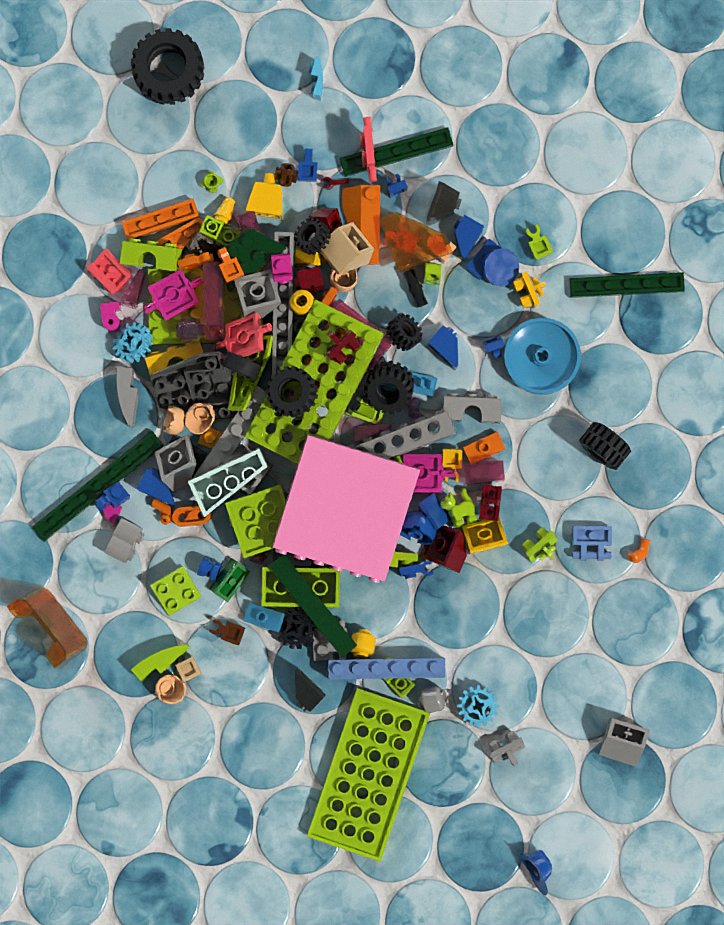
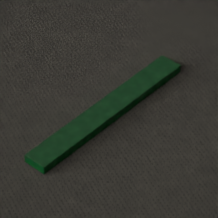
(94, 488)

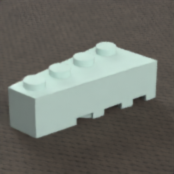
(221, 482)

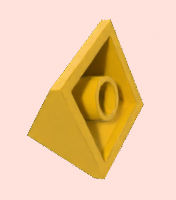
(484, 536)

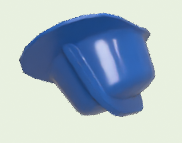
(539, 869)

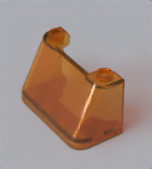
(56, 622)

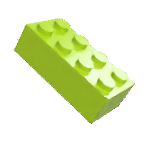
(323, 581)

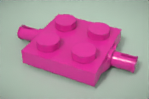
(173, 295)
(431, 472)

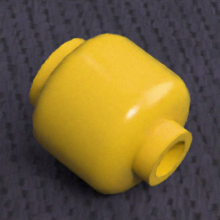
(297, 299)
(365, 644)

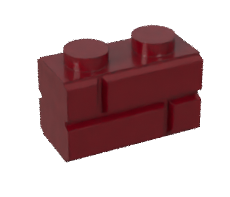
(310, 280)

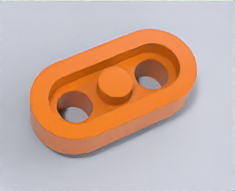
(191, 516)

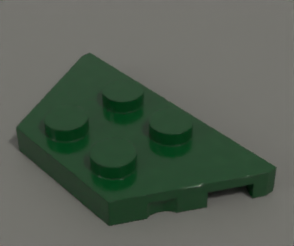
(252, 252)

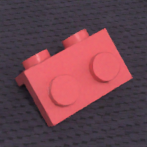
(109, 272)

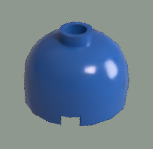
(418, 527)

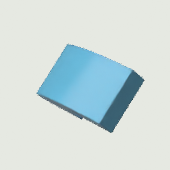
(316, 74)

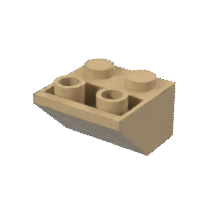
(347, 249)

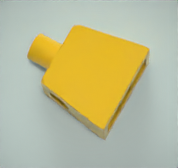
(266, 198)

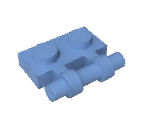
(592, 536)

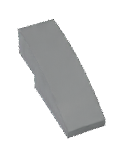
(127, 395)

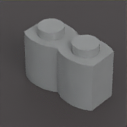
(124, 541)

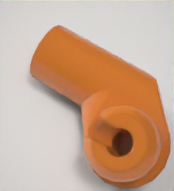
(165, 511)

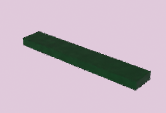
(399, 151)
(627, 285)
(312, 605)

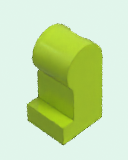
(432, 274)

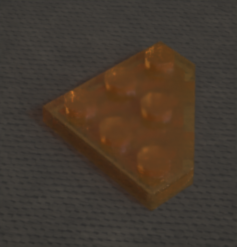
(412, 241)

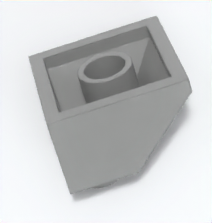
(257, 293)
(176, 463)

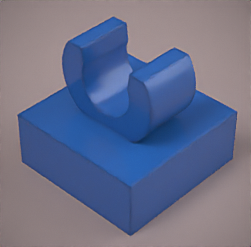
(396, 188)
(494, 345)

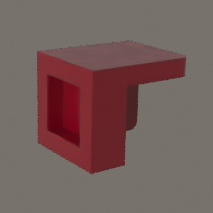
(329, 217)

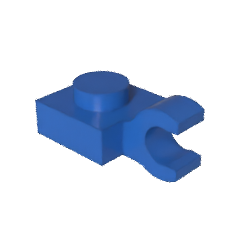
(307, 170)
(112, 496)
(410, 571)

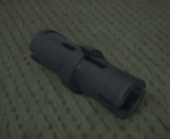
(415, 288)

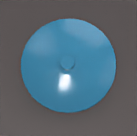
(542, 356)

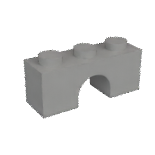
(488, 407)

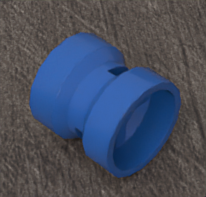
(209, 569)

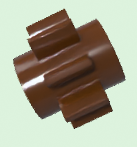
(286, 174)

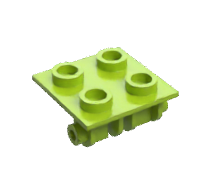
(176, 590)

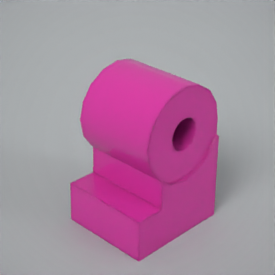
(109, 315)

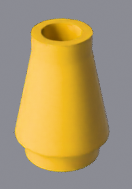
(225, 211)

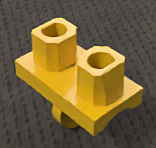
(525, 283)

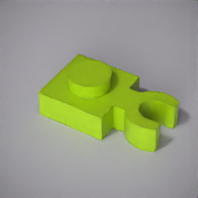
(539, 245)

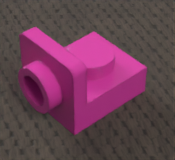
(281, 268)

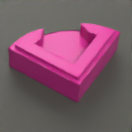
(112, 514)

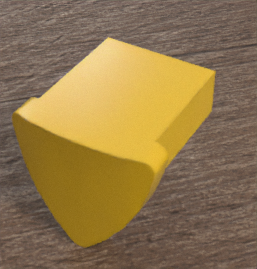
(303, 259)

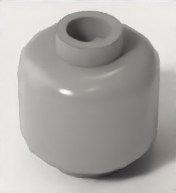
(432, 699)

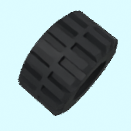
(280, 380)
(384, 399)
(605, 445)

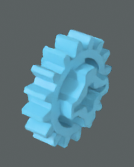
(132, 342)
(486, 702)

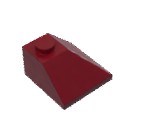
(447, 549)

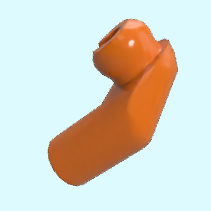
(641, 553)

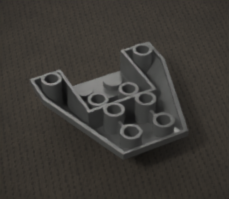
(195, 381)

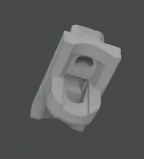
(514, 745)

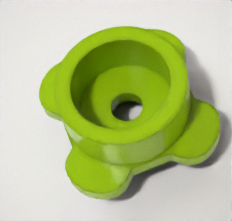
(210, 176)

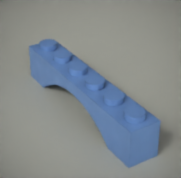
(387, 668)

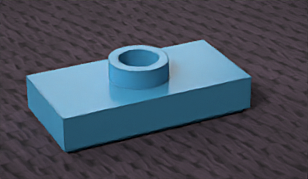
(263, 617)

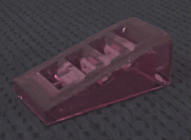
(133, 293)
(366, 431)

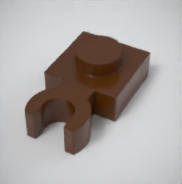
(231, 632)

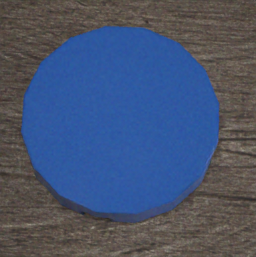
(500, 267)

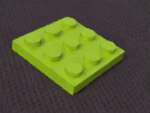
(257, 519)

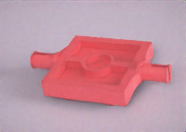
(366, 143)
(244, 335)

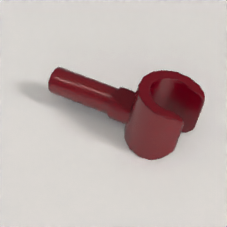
(334, 182)

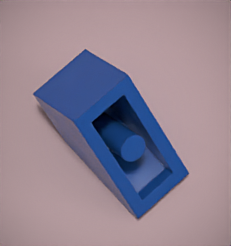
(466, 235)
(446, 345)
(153, 486)

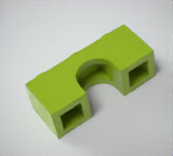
(135, 253)

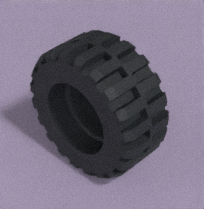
(156, 45)

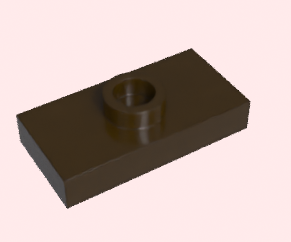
(200, 244)

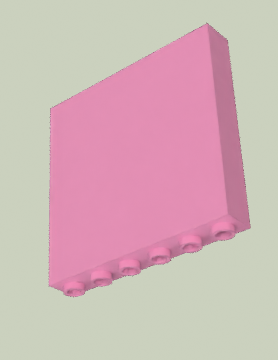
(345, 508)

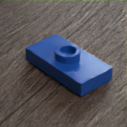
(475, 265)

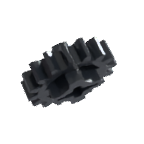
(301, 634)

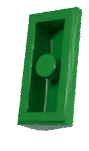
(229, 580)

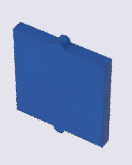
(434, 512)

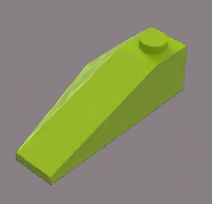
(243, 386)

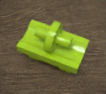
(542, 548)

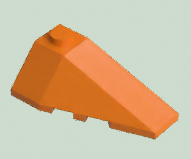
(362, 208)

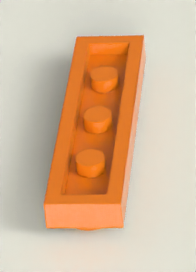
(160, 219)

